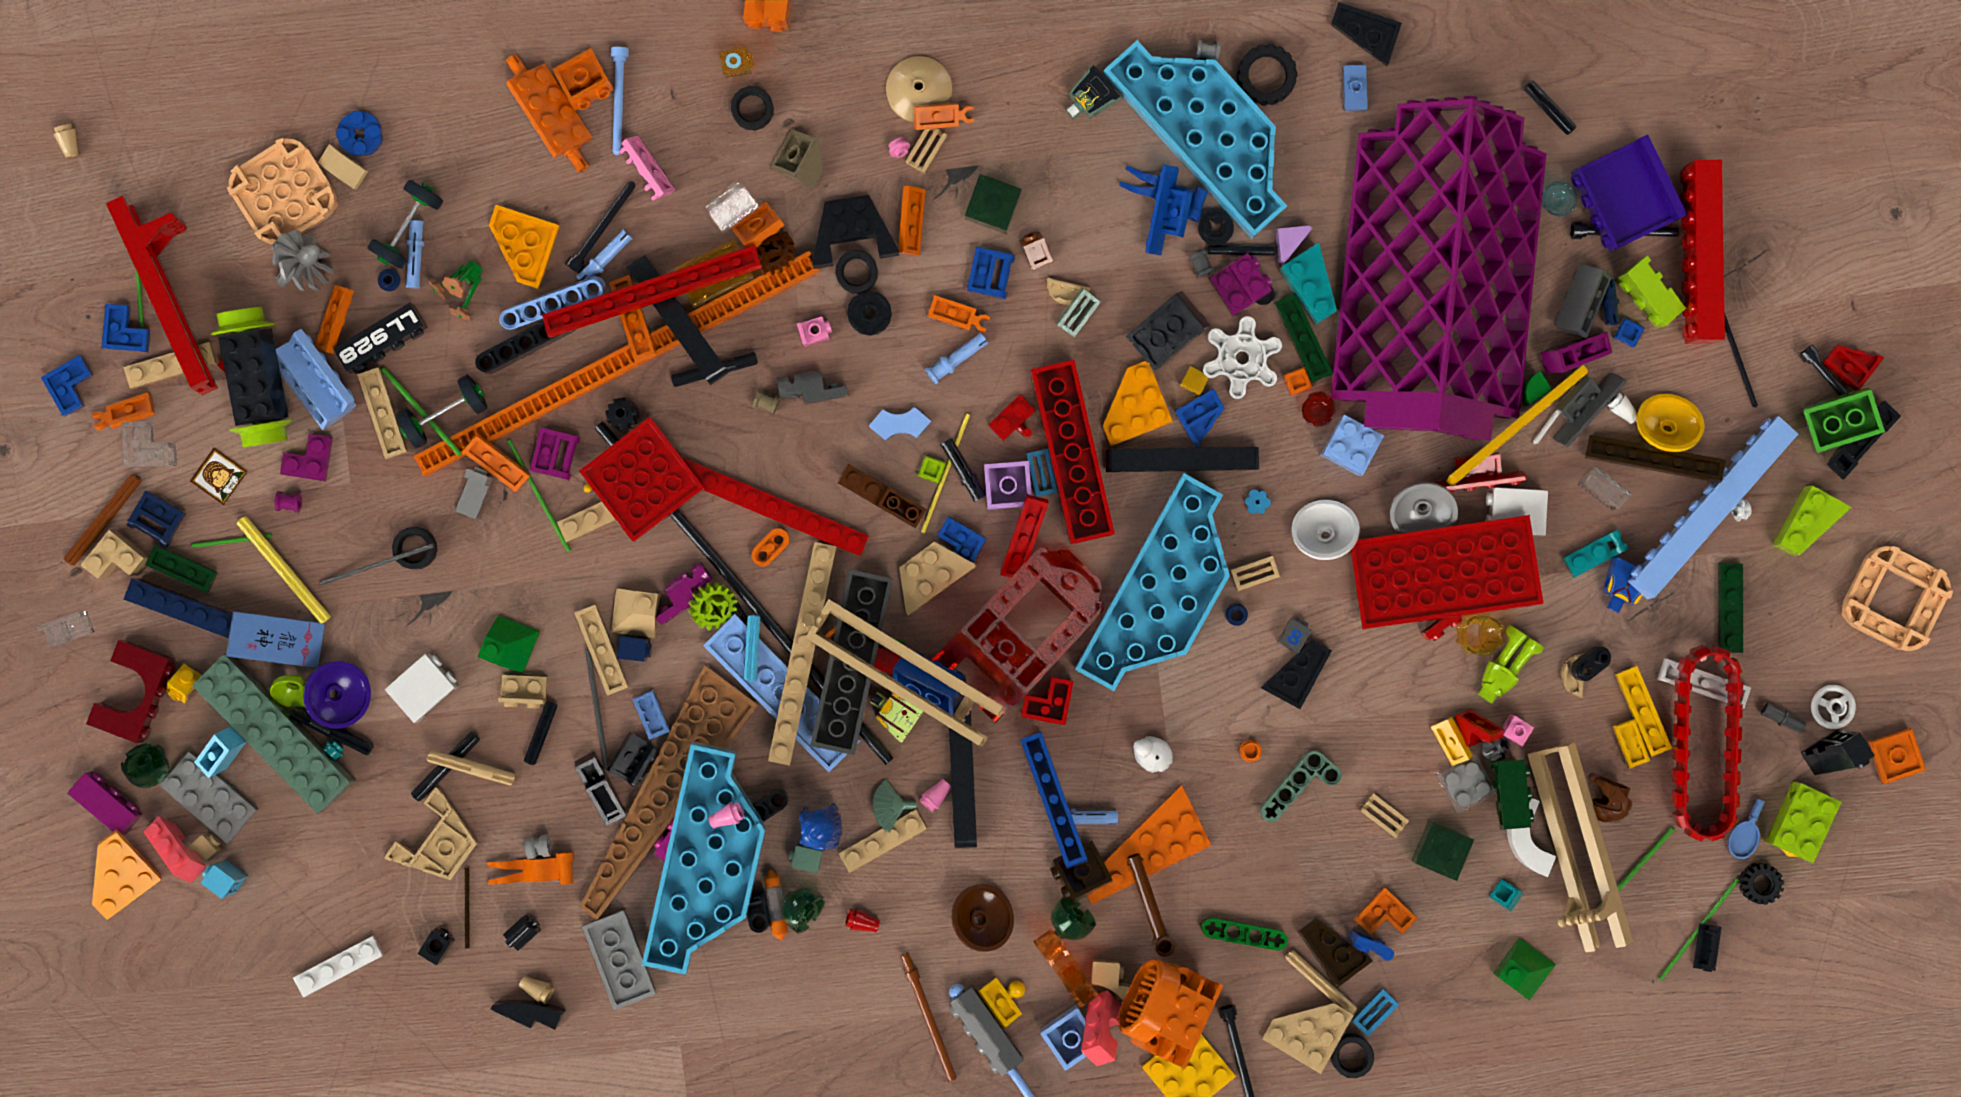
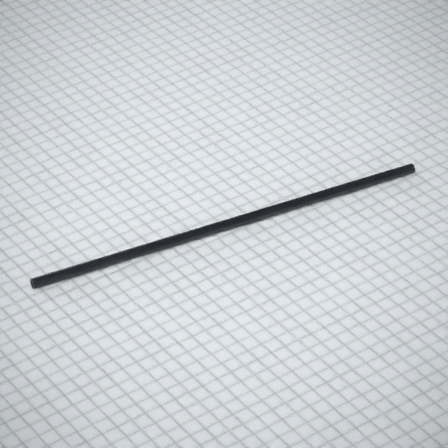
(750, 601)

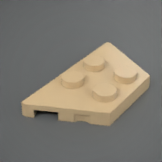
(931, 574)

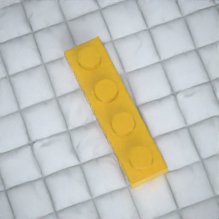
(1643, 711)

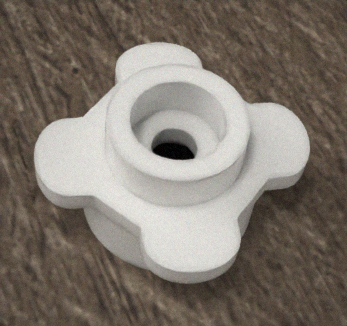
(1741, 510)

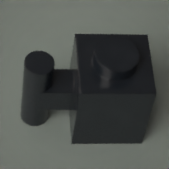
(522, 932)

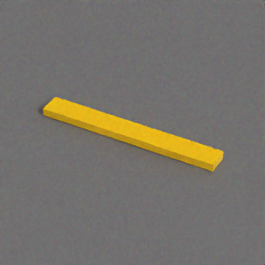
(1517, 426)

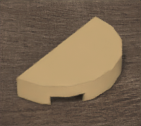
(1063, 291)
(1569, 682)

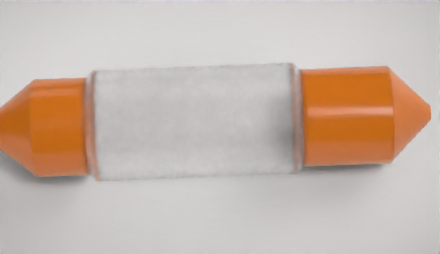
(774, 900)

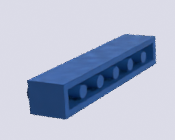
(1054, 800)

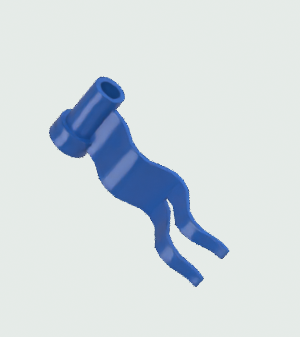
(1197, 200)

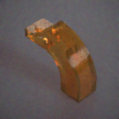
(1066, 968)

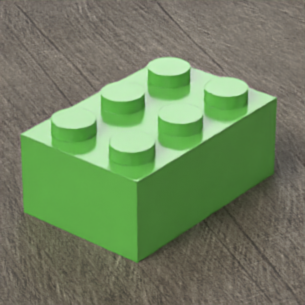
(1843, 419)

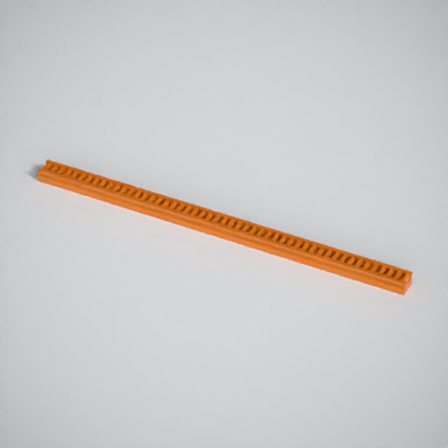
(615, 364)

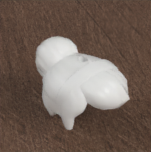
(1147, 750)

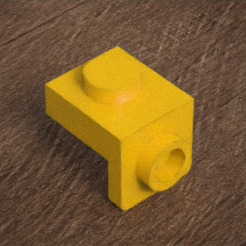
(181, 683)

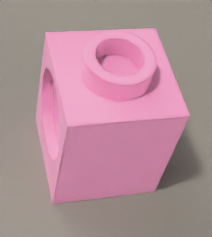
(1516, 730)

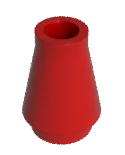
(861, 921)

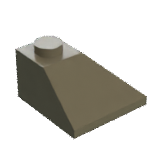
(799, 159)

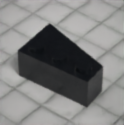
(1838, 752)

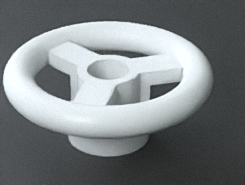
(1841, 707)

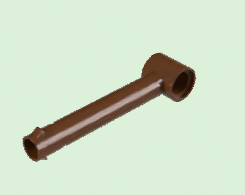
(1150, 905)

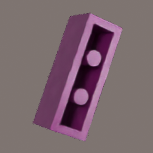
(105, 802)

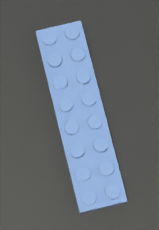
(729, 648)

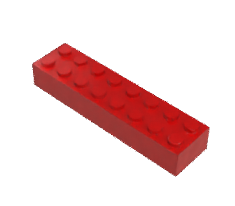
(1703, 252)
(1072, 452)

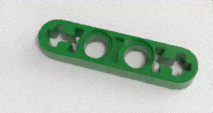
(1243, 937)

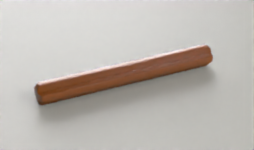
(102, 519)

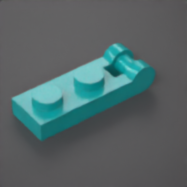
(1594, 553)

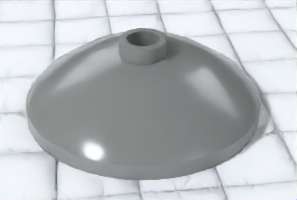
(1438, 512)

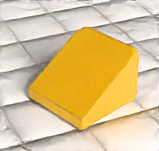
(1194, 381)

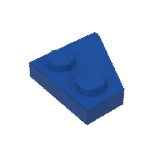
(1199, 415)

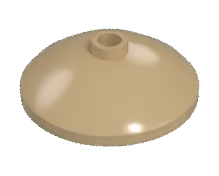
(913, 70)

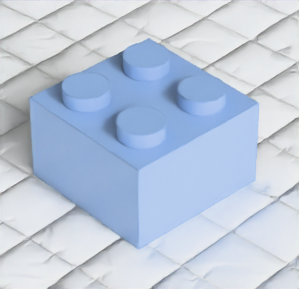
(1352, 445)
(1065, 1036)

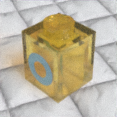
(736, 62)

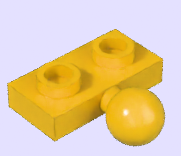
(1001, 1002)

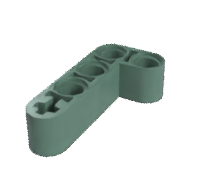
(1296, 788)

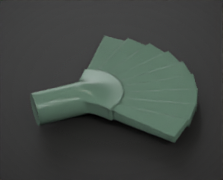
(889, 805)

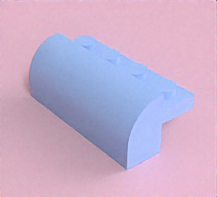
(314, 380)

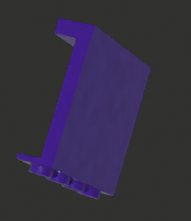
(1628, 193)

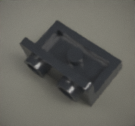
(632, 759)

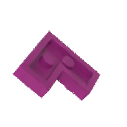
(313, 464)

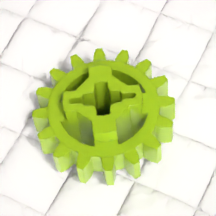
(702, 610)

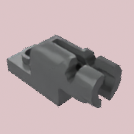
(811, 386)

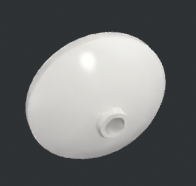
(1325, 519)

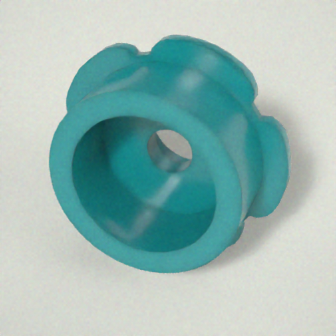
(334, 749)

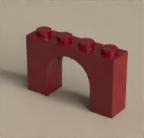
(154, 671)

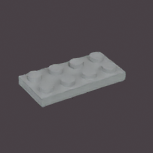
(209, 799)
(619, 959)

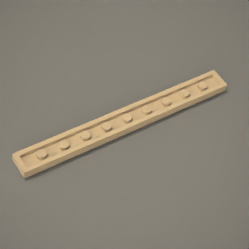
(801, 654)

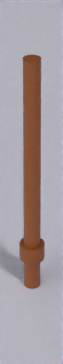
(913, 977)

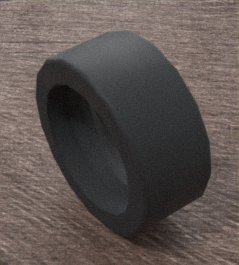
(755, 91)
(856, 254)
(427, 536)
(1367, 1064)

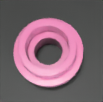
(899, 147)

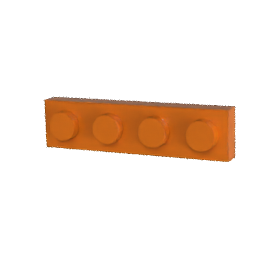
(635, 326)

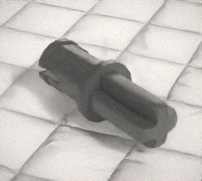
(1783, 718)

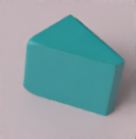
(1506, 895)

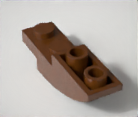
(881, 495)

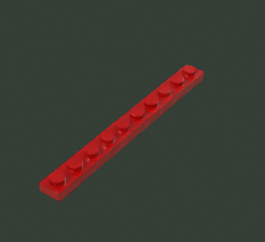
(652, 291)
(779, 510)

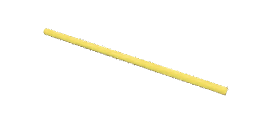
(944, 476)

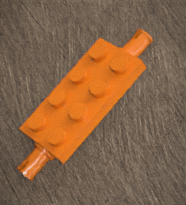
(549, 111)

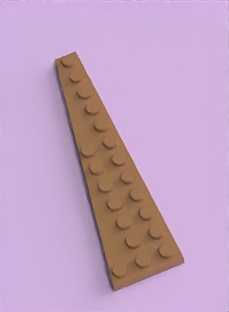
(709, 716)

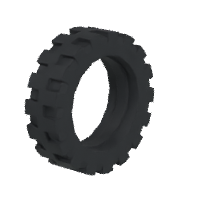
(1276, 53)

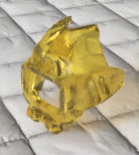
(1489, 635)

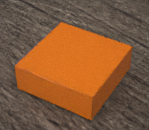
(1297, 381)

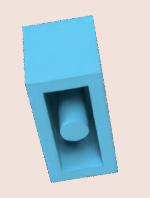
(220, 751)
(223, 879)

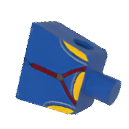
(1617, 585)

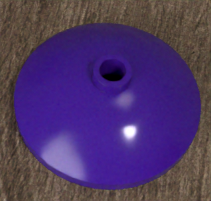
(351, 696)

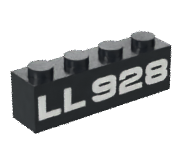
(380, 338)

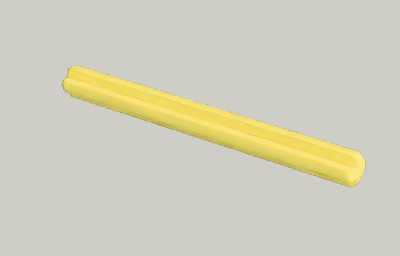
(283, 569)

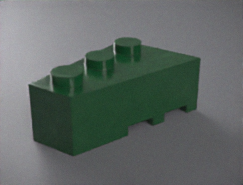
(1512, 794)

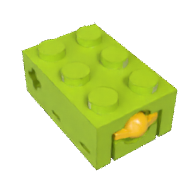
(1803, 822)

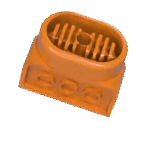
(1167, 1010)

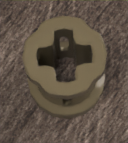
(766, 401)

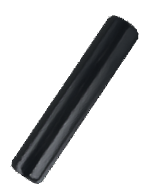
(1550, 107)
(540, 733)

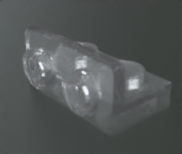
(731, 206)

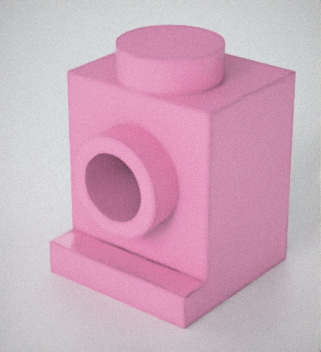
(809, 338)

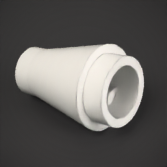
(1622, 407)

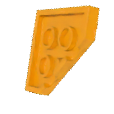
(524, 243)
(1136, 406)
(120, 875)

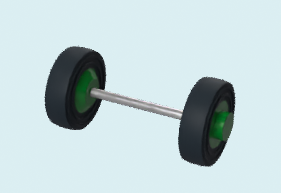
(423, 195)
(412, 427)

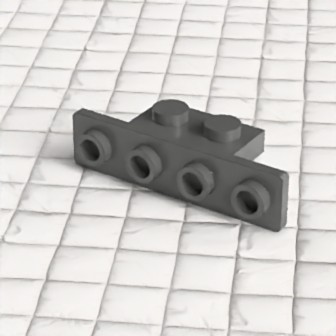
(1584, 405)

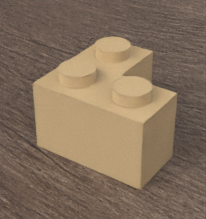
(115, 551)

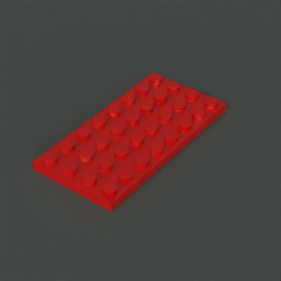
(1446, 572)

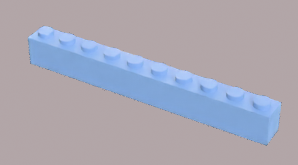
(1712, 507)

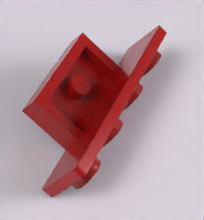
(1485, 474)

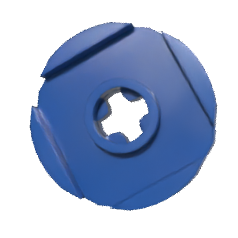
(372, 132)

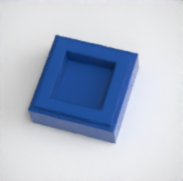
(1628, 332)

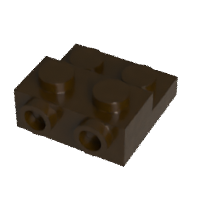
(1083, 878)

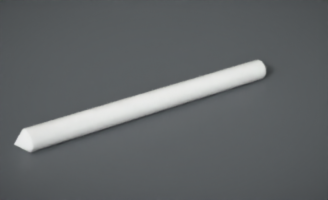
(1548, 423)

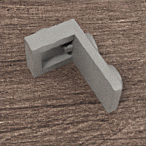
(474, 492)

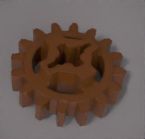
(773, 254)

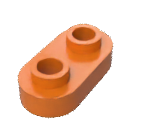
(770, 547)

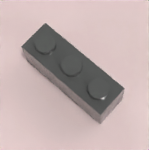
(1583, 300)

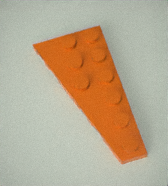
(1162, 840)

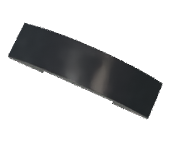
(1848, 455)

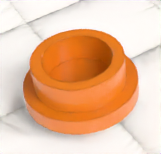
(1250, 751)

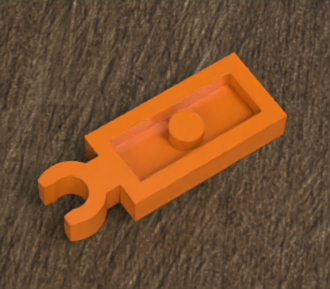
(940, 115)
(955, 314)
(125, 411)

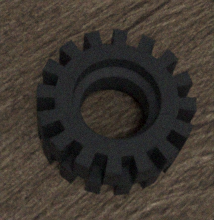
(1774, 883)

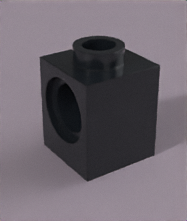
(429, 952)

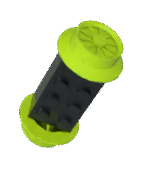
(252, 376)

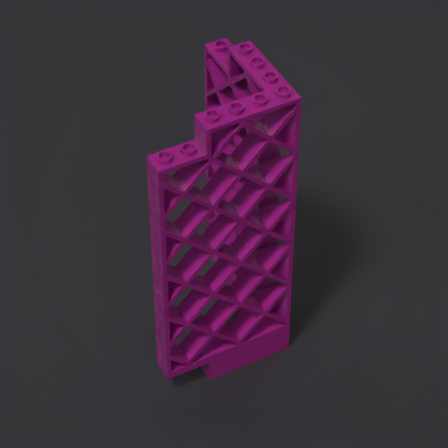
(1462, 193)

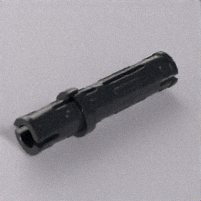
(963, 470)

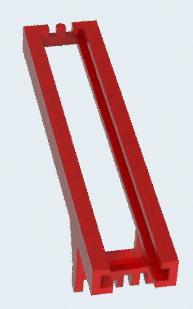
(144, 247)

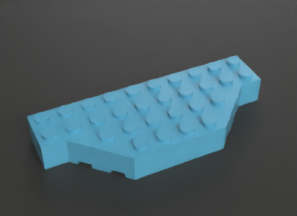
(1207, 127)
(1164, 590)
(705, 869)

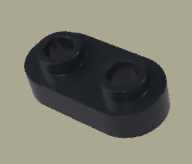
(1592, 662)

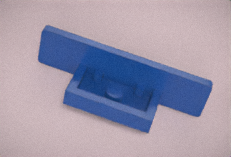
(1169, 211)

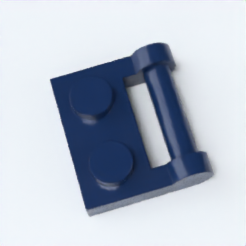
(159, 512)

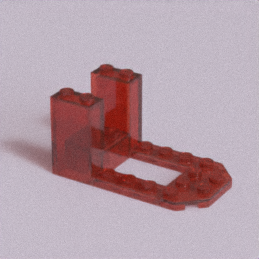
(1002, 650)

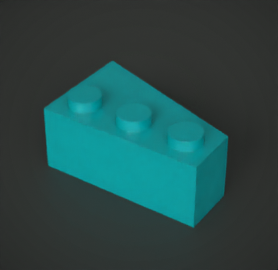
(1310, 282)

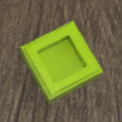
(932, 469)

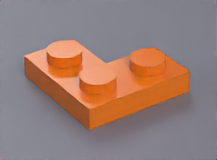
(1385, 907)

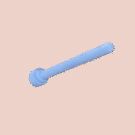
(619, 56)

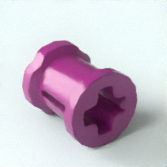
(288, 502)

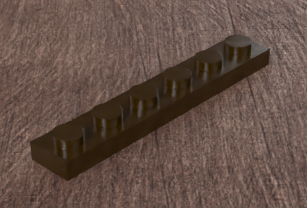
(1655, 459)

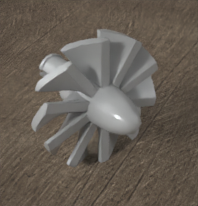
(298, 257)

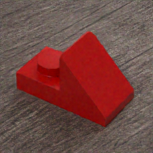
(1477, 728)

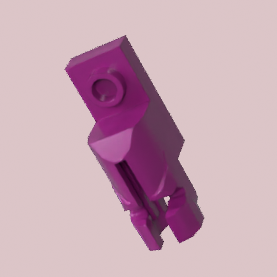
(681, 591)

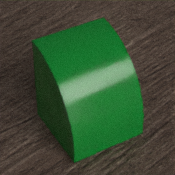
(1534, 388)

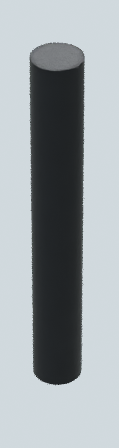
(1241, 250)

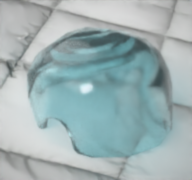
(1559, 199)

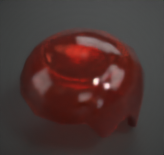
(1318, 409)

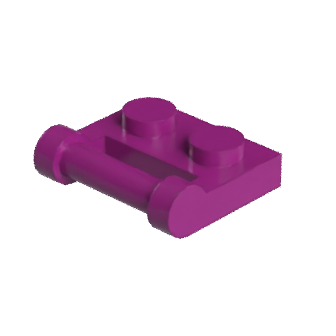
(547, 452)

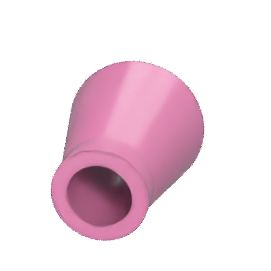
(935, 795)
(728, 815)

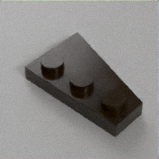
(1333, 953)

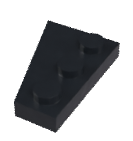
(1367, 30)
(1298, 675)

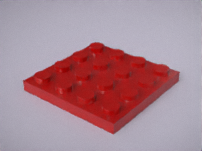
(641, 479)

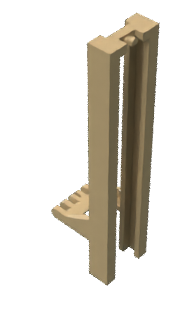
(954, 721)
(1577, 908)

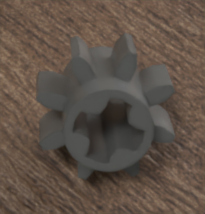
(1497, 749)

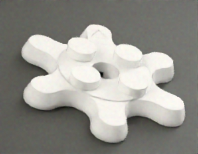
(1257, 353)

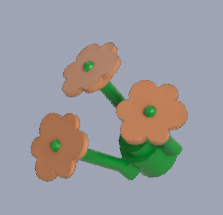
(469, 273)

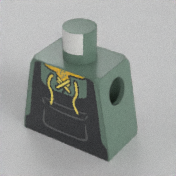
(1092, 95)

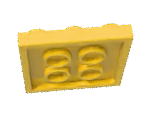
(1201, 1078)

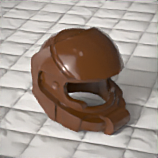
(1615, 801)

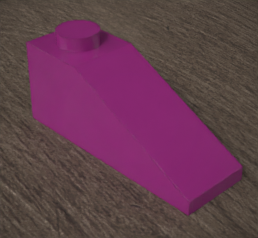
(1576, 353)

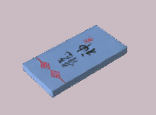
(275, 639)

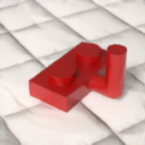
(1012, 419)

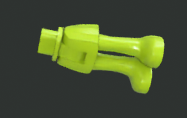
(1500, 679)

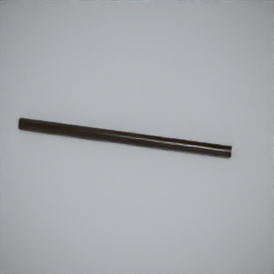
(467, 913)

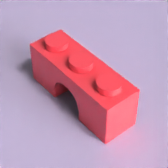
(167, 841)
(1097, 1040)

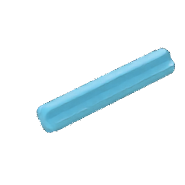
(752, 645)

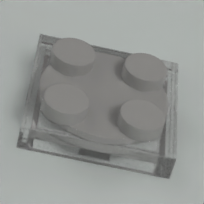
(1466, 784)

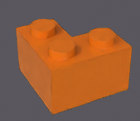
(767, 13)

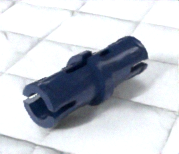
(1610, 305)

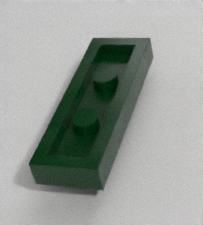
(181, 568)

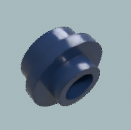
(395, 280)
(1243, 614)

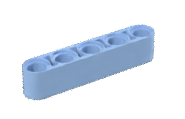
(541, 302)

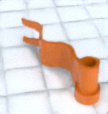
(537, 869)

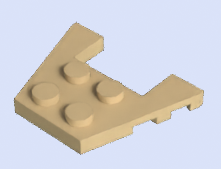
(446, 845)

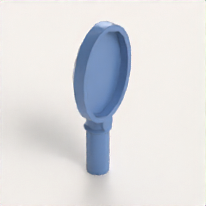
(1746, 835)

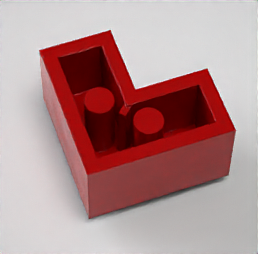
(1054, 707)

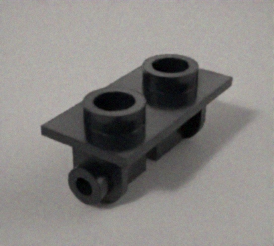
(1707, 947)

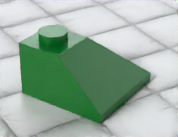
(509, 644)
(1524, 969)

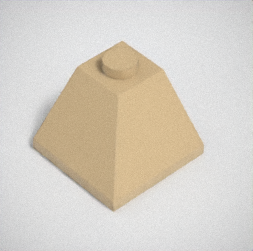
(635, 613)

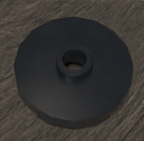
(869, 301)

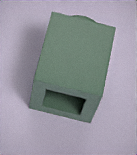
(805, 858)

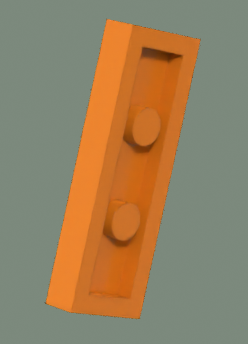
(911, 220)
(333, 319)
(496, 462)

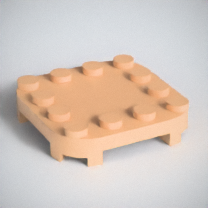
(282, 190)

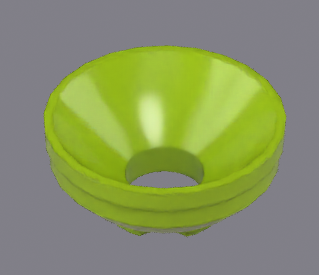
(288, 694)

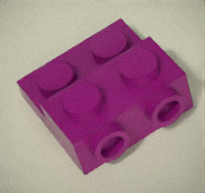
(1241, 284)

